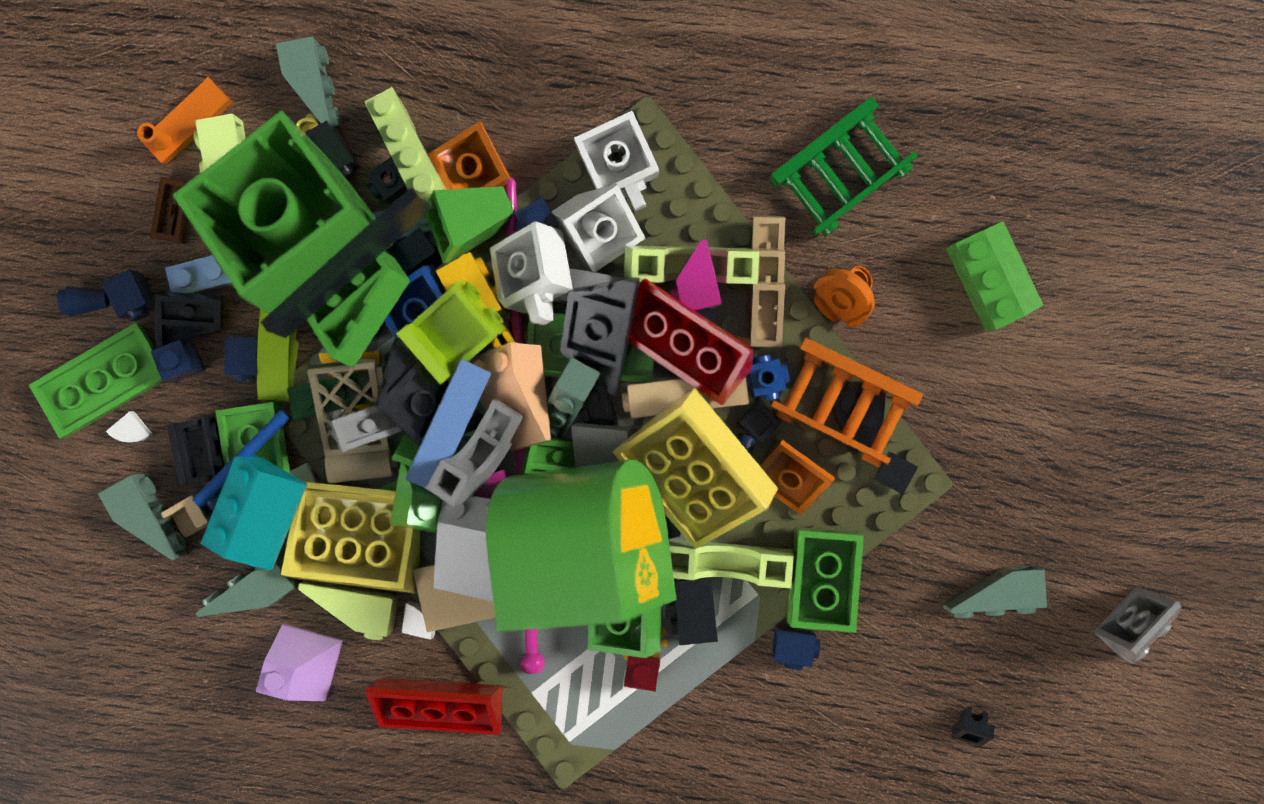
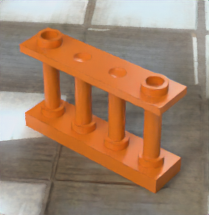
(872, 385)

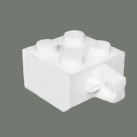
(637, 163)
(531, 271)

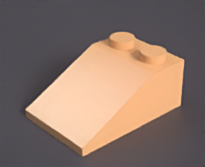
(519, 384)

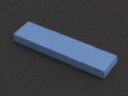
(448, 421)

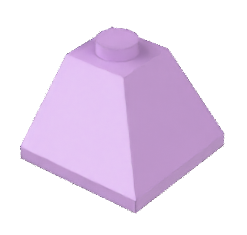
(299, 665)

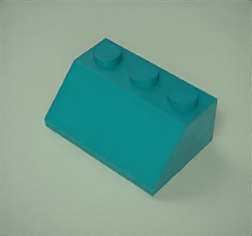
(253, 512)

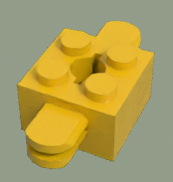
(479, 274)

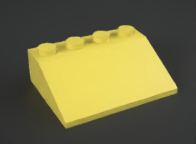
(699, 469)
(348, 540)

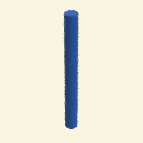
(249, 449)

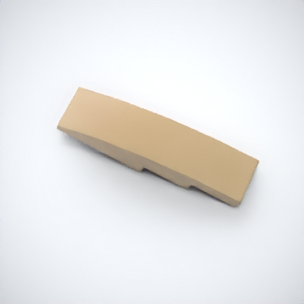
(769, 292)

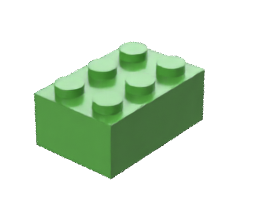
(825, 579)

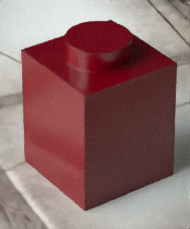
(642, 672)

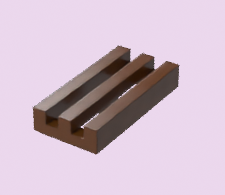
(159, 213)

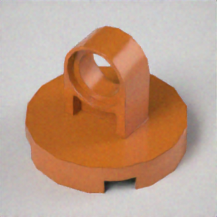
(845, 295)

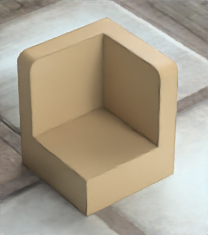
(188, 516)

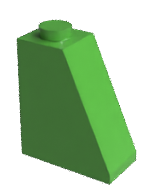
(467, 218)

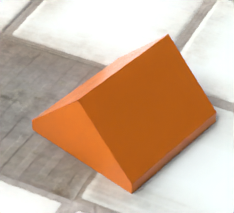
(469, 161)
(795, 476)

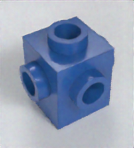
(758, 387)

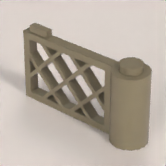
(363, 462)

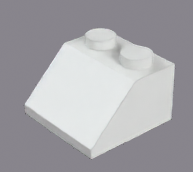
(598, 226)

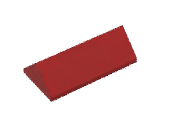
(688, 343)
(436, 705)

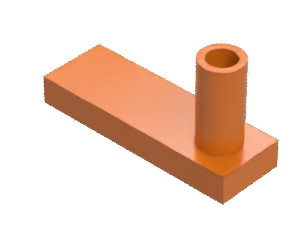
(178, 127)

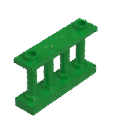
(838, 138)

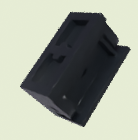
(196, 450)
(694, 612)

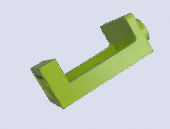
(451, 330)

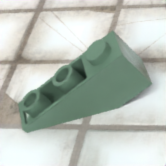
(304, 68)
(569, 396)
(138, 511)
(1004, 590)
(249, 592)

